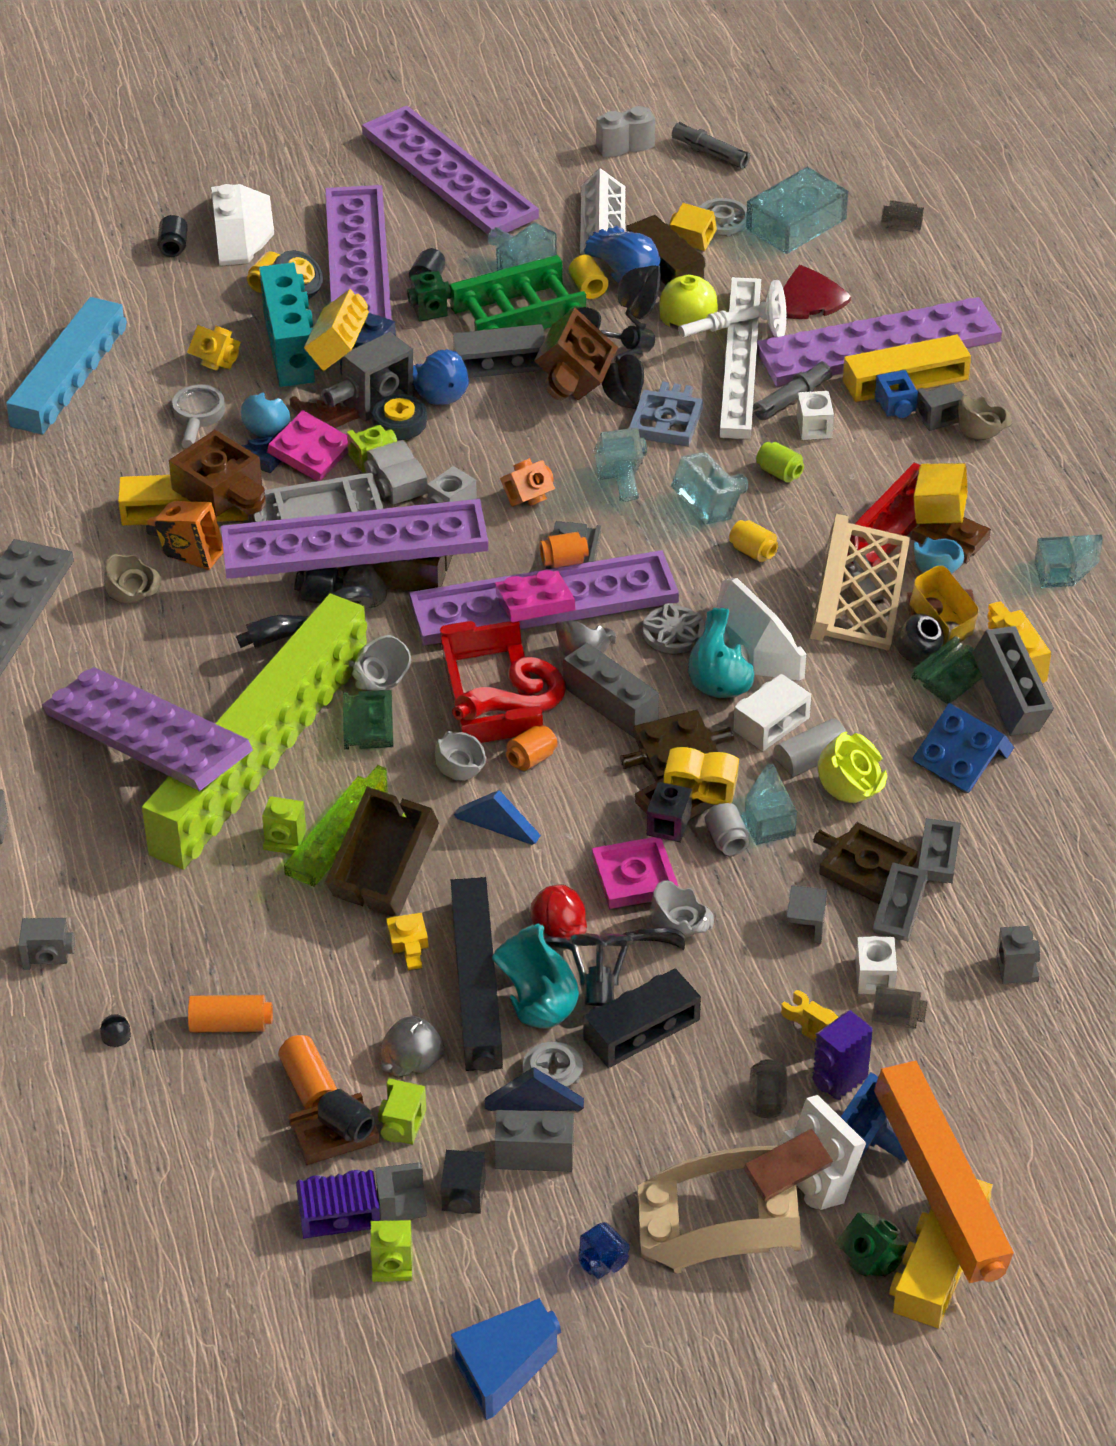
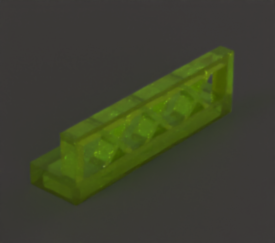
(321, 846)

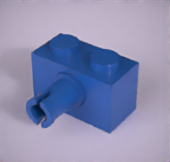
(870, 1122)

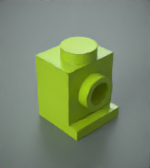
(366, 440)
(283, 825)
(402, 1111)
(391, 1251)

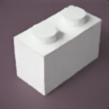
(771, 712)

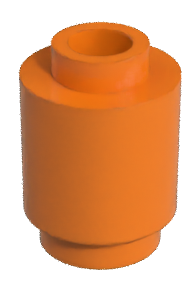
(563, 550)
(531, 747)

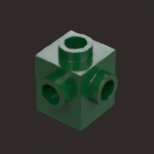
(429, 295)
(872, 1245)

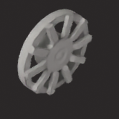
(725, 215)

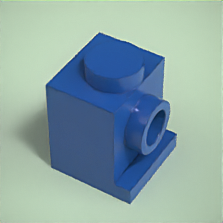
(896, 402)

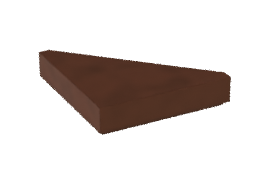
(332, 416)

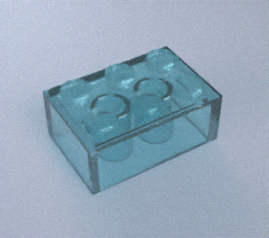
(796, 210)

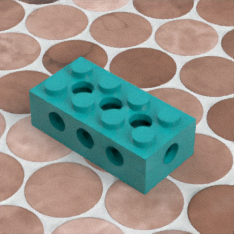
(287, 323)

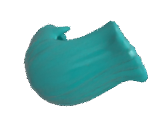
(714, 666)
(540, 976)

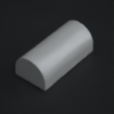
(805, 748)

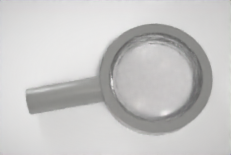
(196, 408)

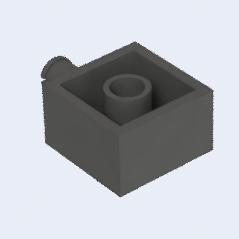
(373, 373)

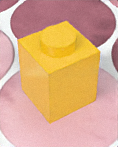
(694, 225)

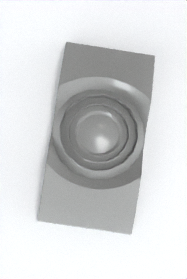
(321, 498)

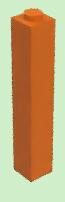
(943, 1172)

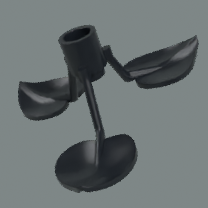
(638, 294)
(599, 982)

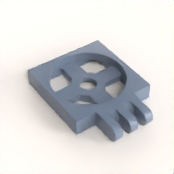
(668, 402)

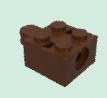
(574, 356)
(219, 473)

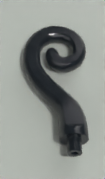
(283, 626)

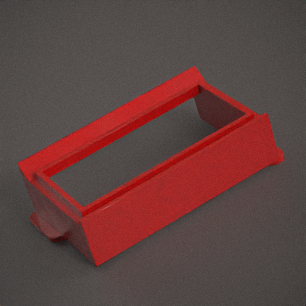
(467, 641)

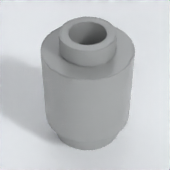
(727, 828)

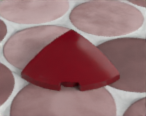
(811, 292)

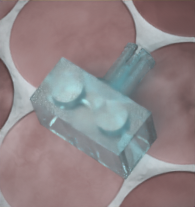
(527, 246)
(619, 457)
(708, 487)

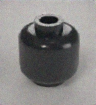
(317, 583)
(919, 638)

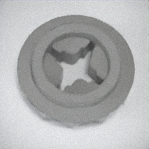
(566, 1058)

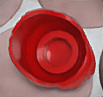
(559, 911)

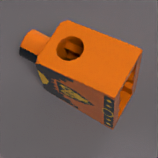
(188, 533)

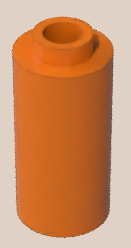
(229, 1013)
(305, 1069)

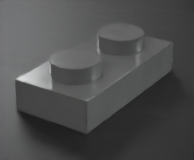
(939, 849)
(900, 902)

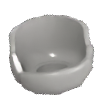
(459, 756)

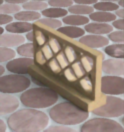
(832, 585)

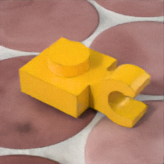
(409, 936)
(809, 1015)

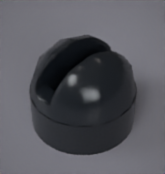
(115, 1030)

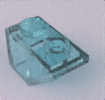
(1066, 559)

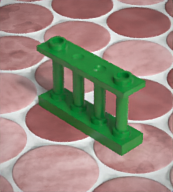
(512, 283)

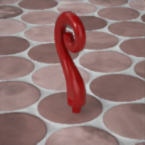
(487, 699)

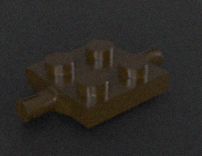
(675, 731)
(862, 859)

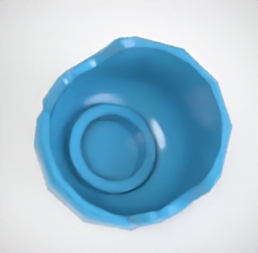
(264, 416)
(938, 553)

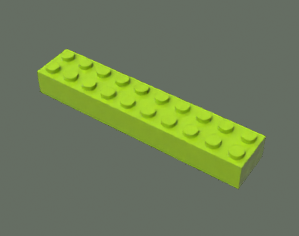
(271, 717)

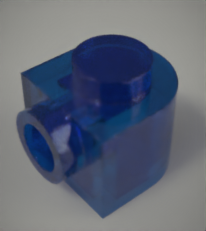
(602, 1250)

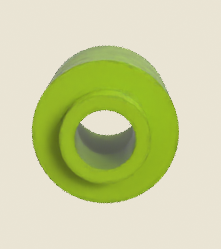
(780, 461)

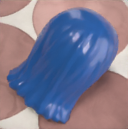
(622, 250)
(441, 377)

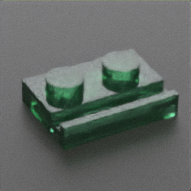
(949, 671)
(368, 719)

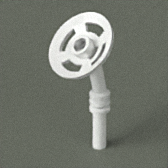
(771, 310)

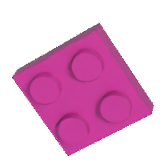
(309, 446)
(535, 595)
(632, 870)

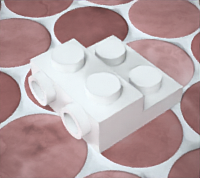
(843, 1146)

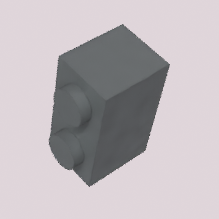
(534, 1140)

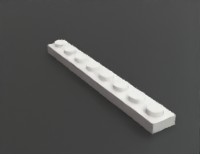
(740, 362)

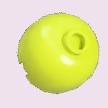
(687, 300)
(851, 768)

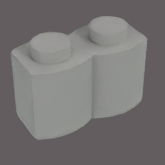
(625, 131)
(396, 472)

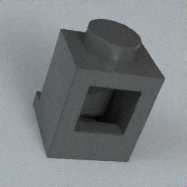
(938, 406)
(45, 941)
(1017, 955)

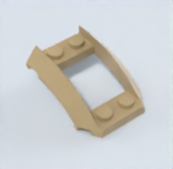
(659, 1217)

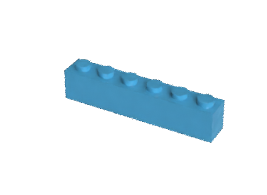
(66, 365)

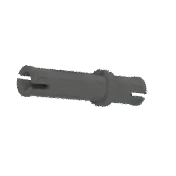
(701, 141)
(788, 393)

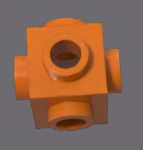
(528, 482)

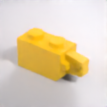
(1039, 653)

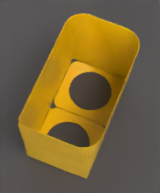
(941, 493)
(943, 586)

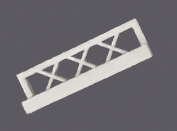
(596, 207)

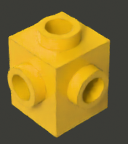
(214, 347)

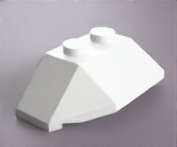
(241, 222)
(760, 633)

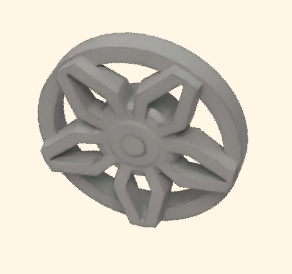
(673, 628)

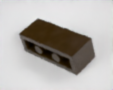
(675, 253)

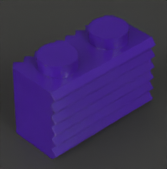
(842, 1055)
(337, 1203)

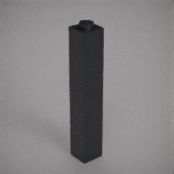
(476, 975)

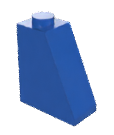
(505, 1353)

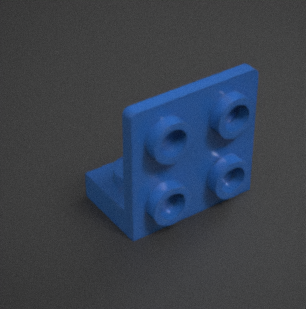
(961, 748)

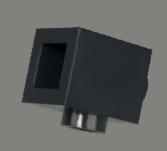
(669, 812)

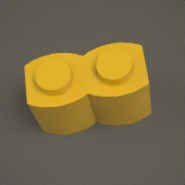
(708, 775)

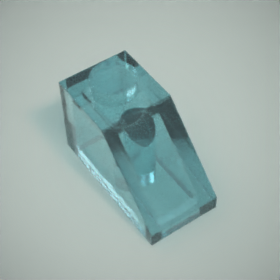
(769, 809)

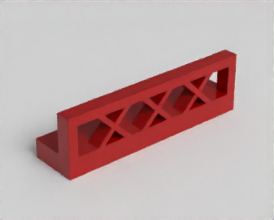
(890, 513)

